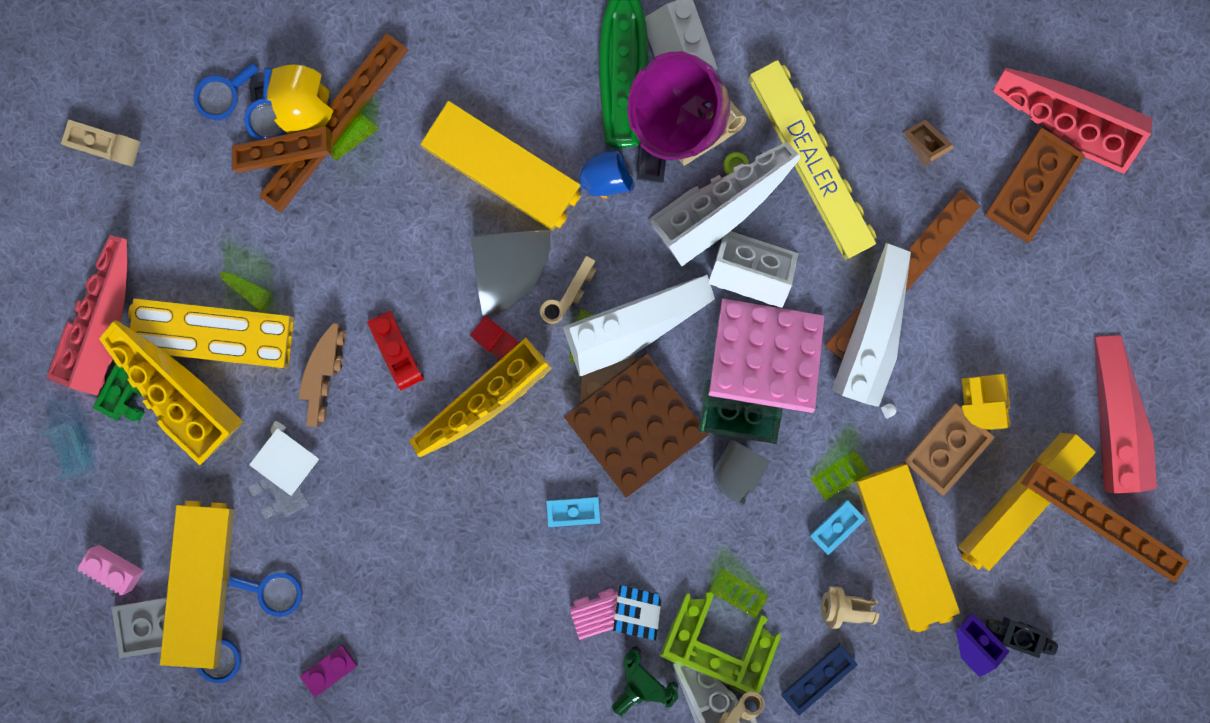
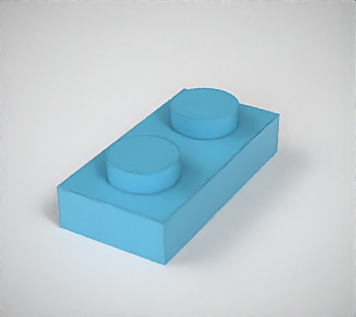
(573, 511)
(837, 527)

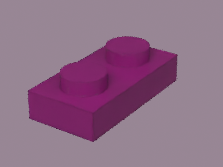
(328, 671)

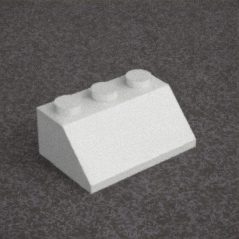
(677, 29)
(754, 269)

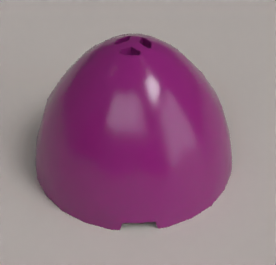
(668, 106)

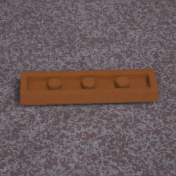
(281, 150)

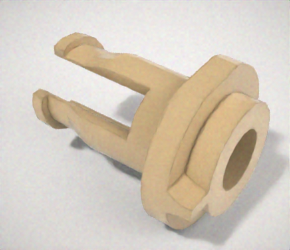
(838, 608)

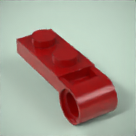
(395, 350)

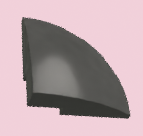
(508, 266)

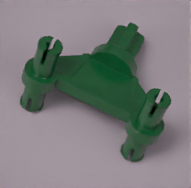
(642, 686)

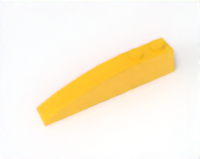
(177, 397)
(484, 398)

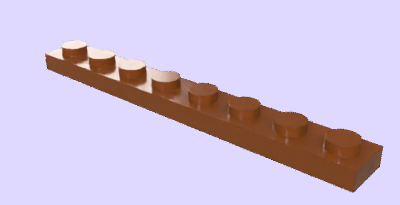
(345, 109)
(923, 253)
(1104, 521)

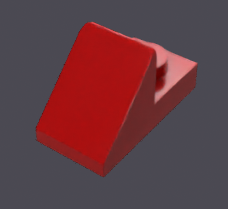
(493, 338)

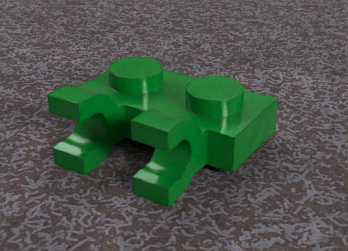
(115, 396)

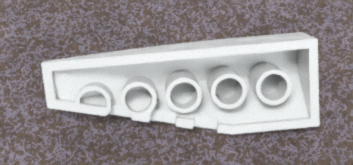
(711, 212)
(634, 325)
(877, 332)

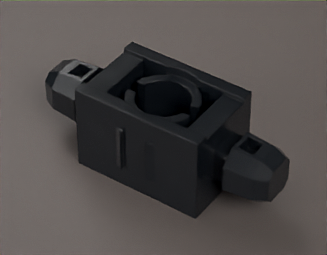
(1037, 644)

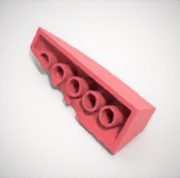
(1084, 119)
(80, 355)
(1124, 426)

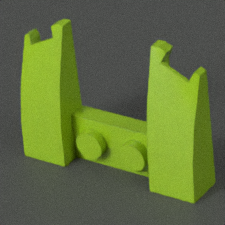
(740, 675)

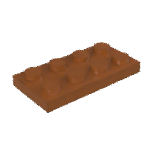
(1034, 185)

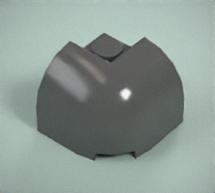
(739, 471)

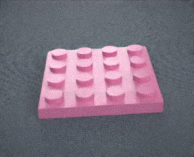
(767, 355)

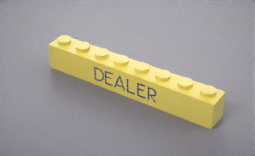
(815, 166)

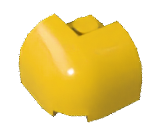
(298, 98)
(987, 401)

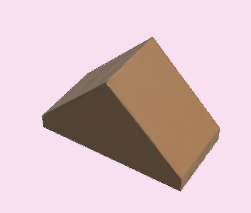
(927, 142)

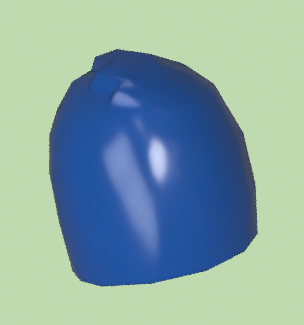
(605, 175)

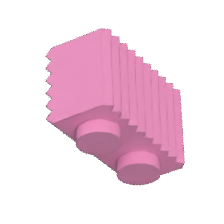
(110, 570)
(594, 615)

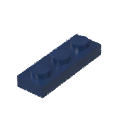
(819, 679)

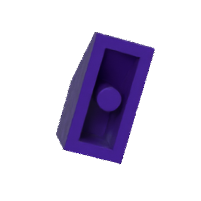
(979, 646)

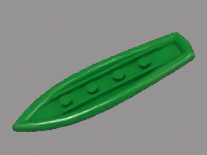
(621, 57)

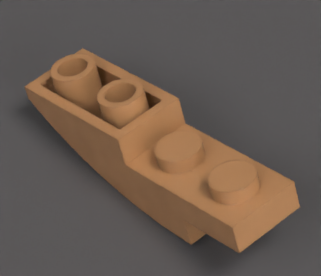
(322, 362)

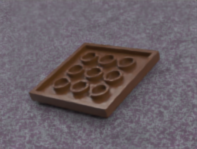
(635, 425)

